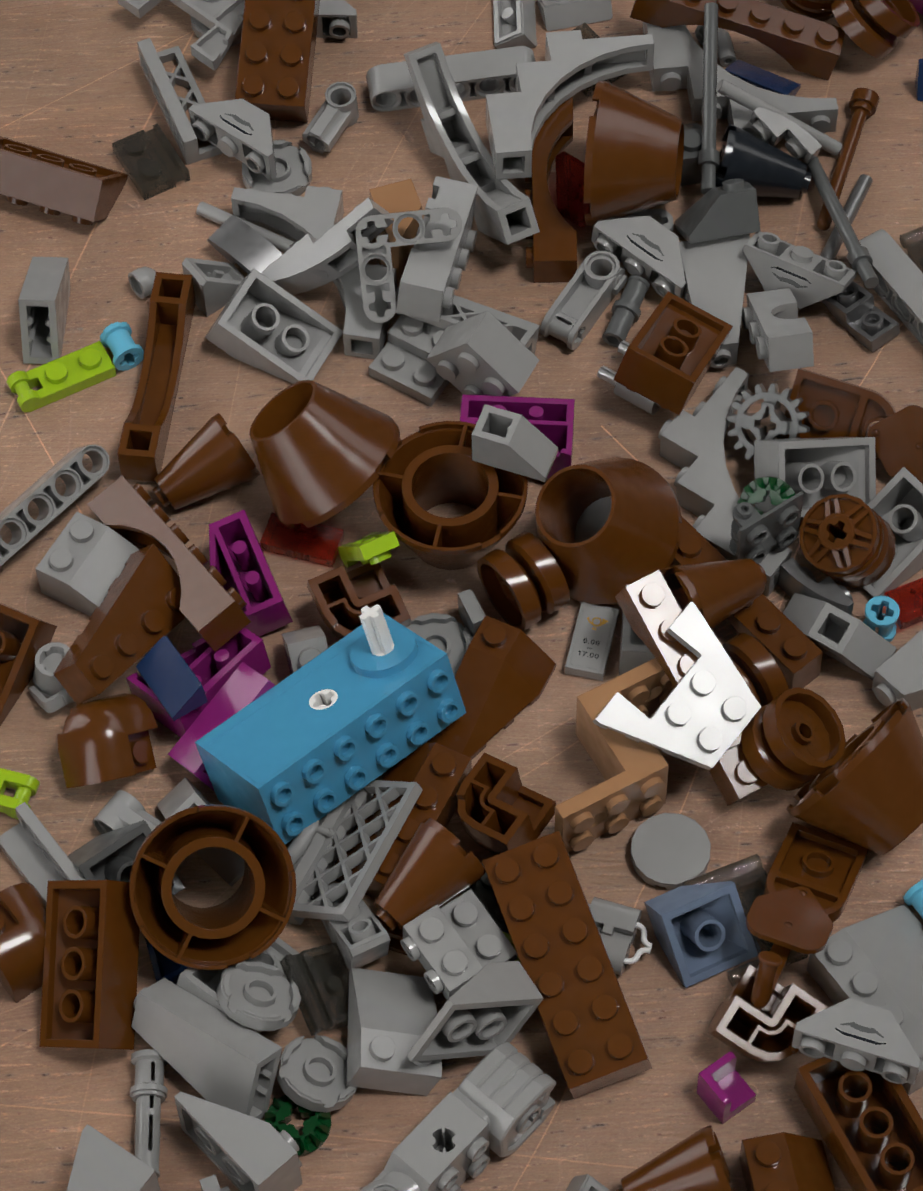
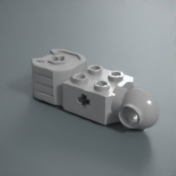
(490, 1109)

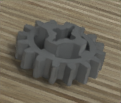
(771, 407)

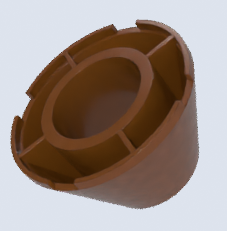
(630, 155)
(319, 451)
(437, 470)
(633, 541)
(874, 788)
(222, 933)

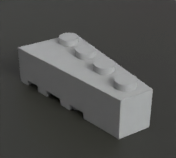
(437, 267)

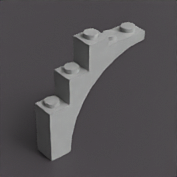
(680, 66)
(544, 85)
(499, 206)
(316, 214)
(704, 482)

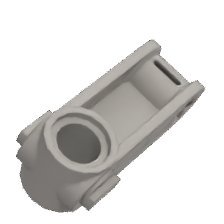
(584, 298)

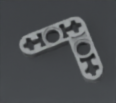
(382, 250)

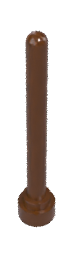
(862, 106)

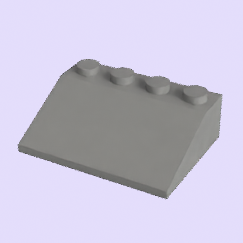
(881, 966)

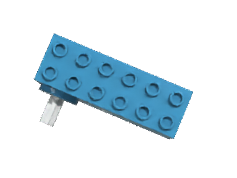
(333, 725)

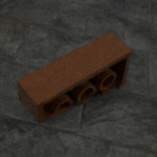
(124, 627)

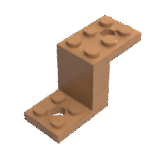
(631, 769)

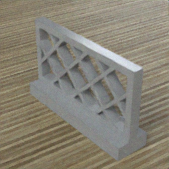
(316, 866)

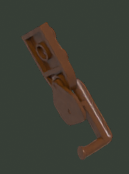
(848, 409)
(801, 900)

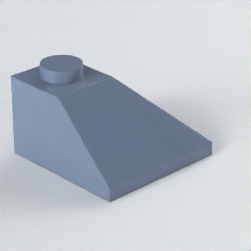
(701, 929)

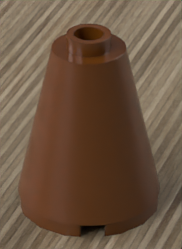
(205, 466)
(716, 587)
(426, 875)
(687, 1166)

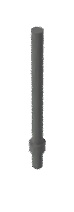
(709, 157)
(857, 255)

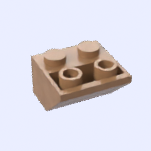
(398, 198)

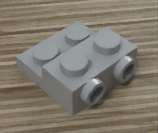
(404, 361)
(455, 943)

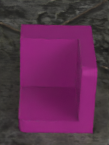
(724, 1088)

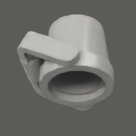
(47, 689)

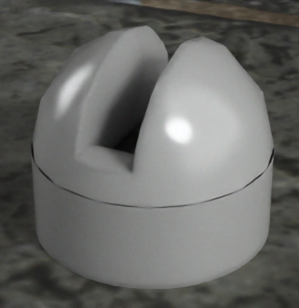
(142, 281)

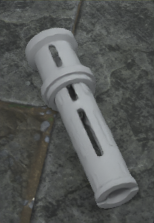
(148, 1095)

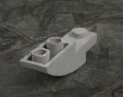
(320, 261)

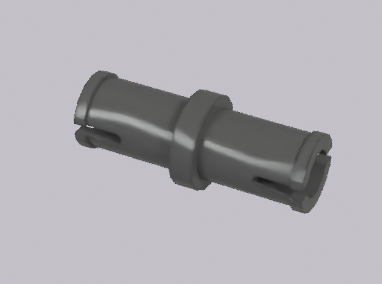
(626, 310)

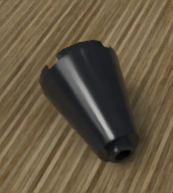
(760, 164)

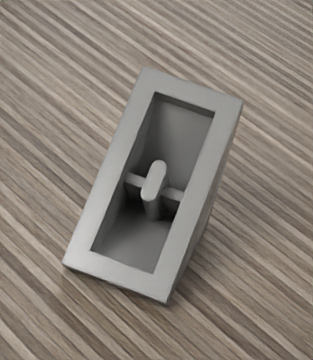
(212, 282)

